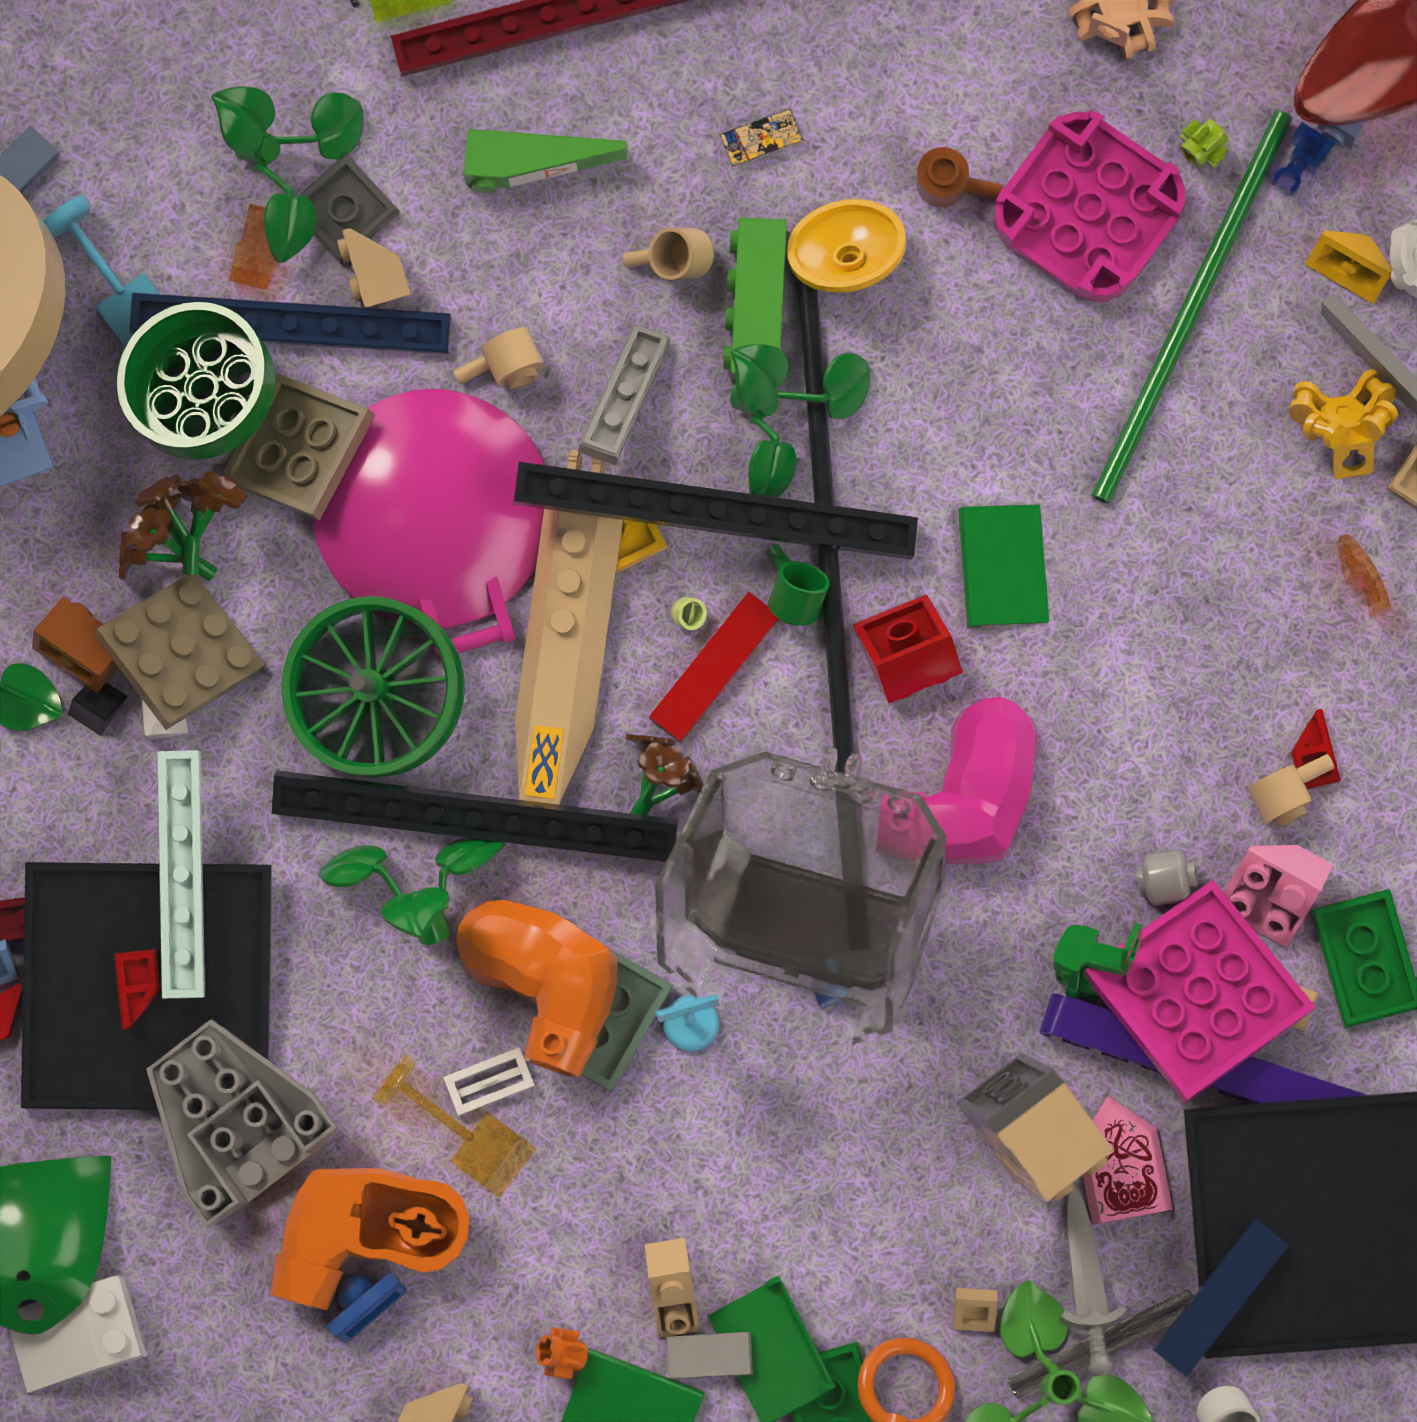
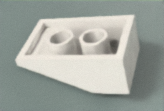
(90, 1339)

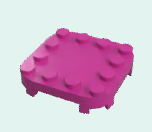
(1089, 206)

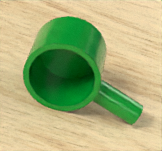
(797, 589)

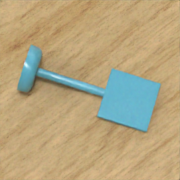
(116, 308)
(691, 1022)

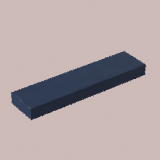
(1220, 1297)

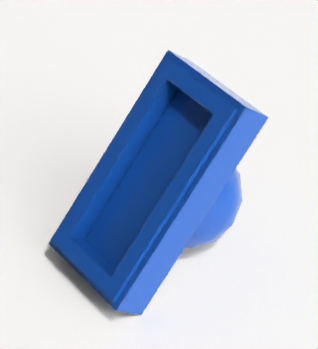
(363, 1302)

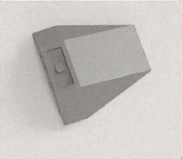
(233, 1121)

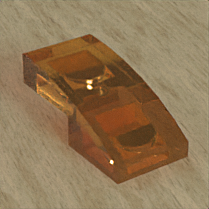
(253, 260)
(1358, 565)

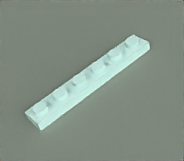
(181, 874)

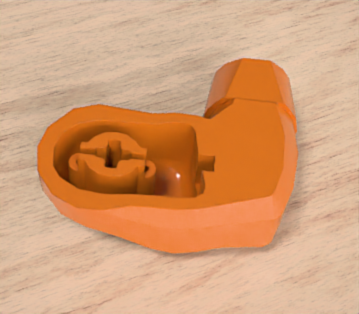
(548, 965)
(367, 1217)

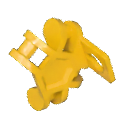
(1345, 421)

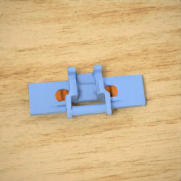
(21, 440)

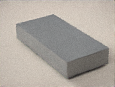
(709, 1355)

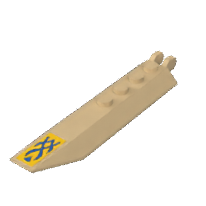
(564, 646)

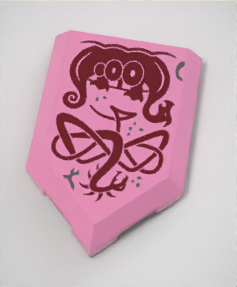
(1135, 1174)

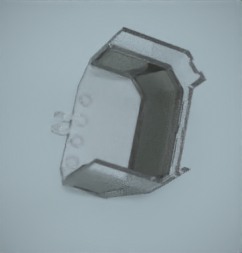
(804, 883)

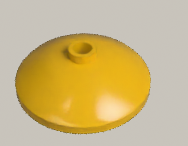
(846, 246)

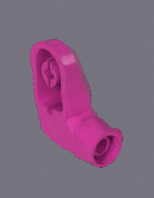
(986, 781)

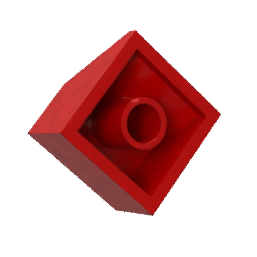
(908, 648)

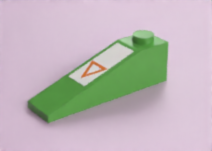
(519, 158)

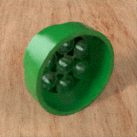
(188, 338)

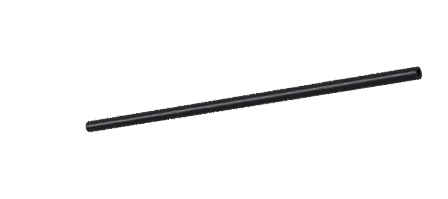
(824, 494)

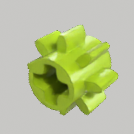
(1203, 143)

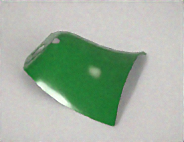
(54, 1231)

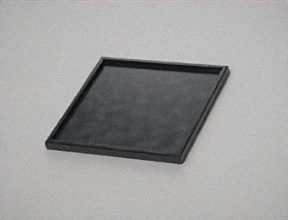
(71, 1005)
(1341, 1194)

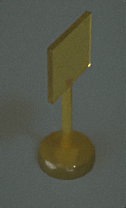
(489, 1153)

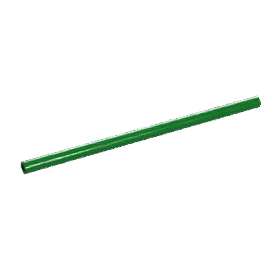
(1192, 307)

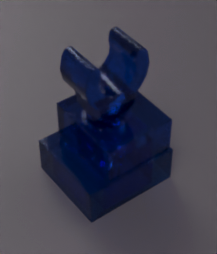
(1309, 154)

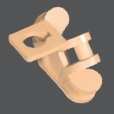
(1117, 17)

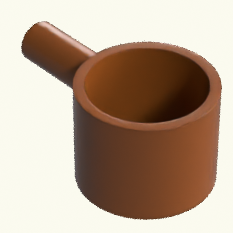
(945, 178)

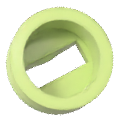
(694, 613)

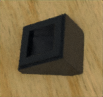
(96, 709)

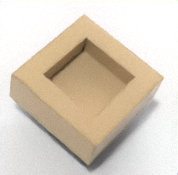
(975, 1309)

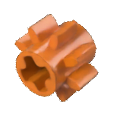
(561, 1353)

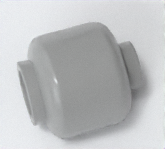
(1166, 877)

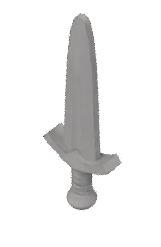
(1087, 1285)

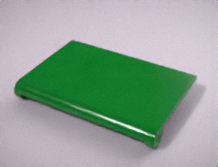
(1003, 565)
(783, 1354)
(624, 1392)

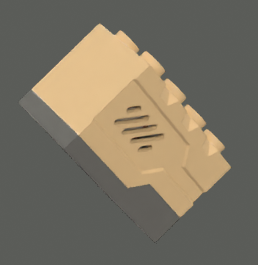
(1036, 1127)

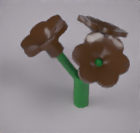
(204, 493)
(152, 528)
(664, 767)

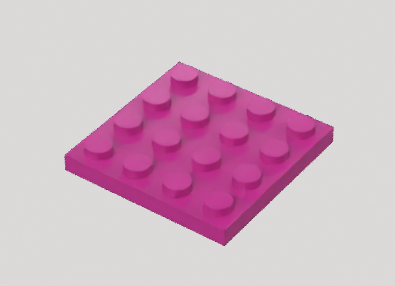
(1202, 992)

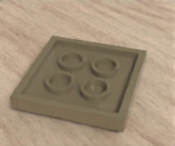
(300, 447)
(179, 650)

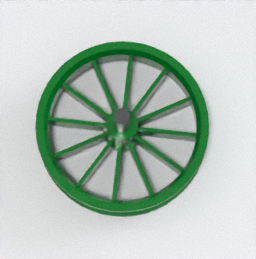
(372, 686)

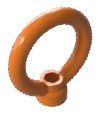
(913, 1347)

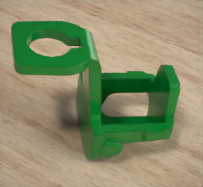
(1081, 950)

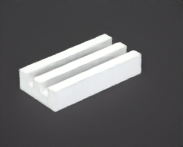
(456, 1095)

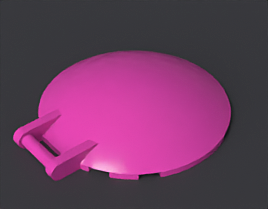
(434, 514)

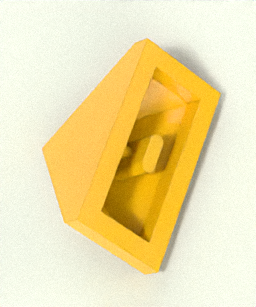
(1351, 262)

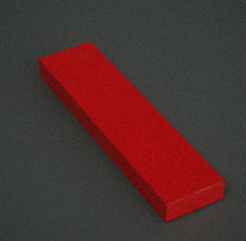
(714, 667)

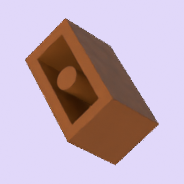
(70, 643)

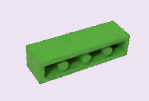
(756, 285)

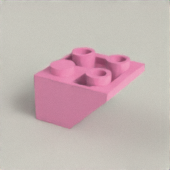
(1277, 888)

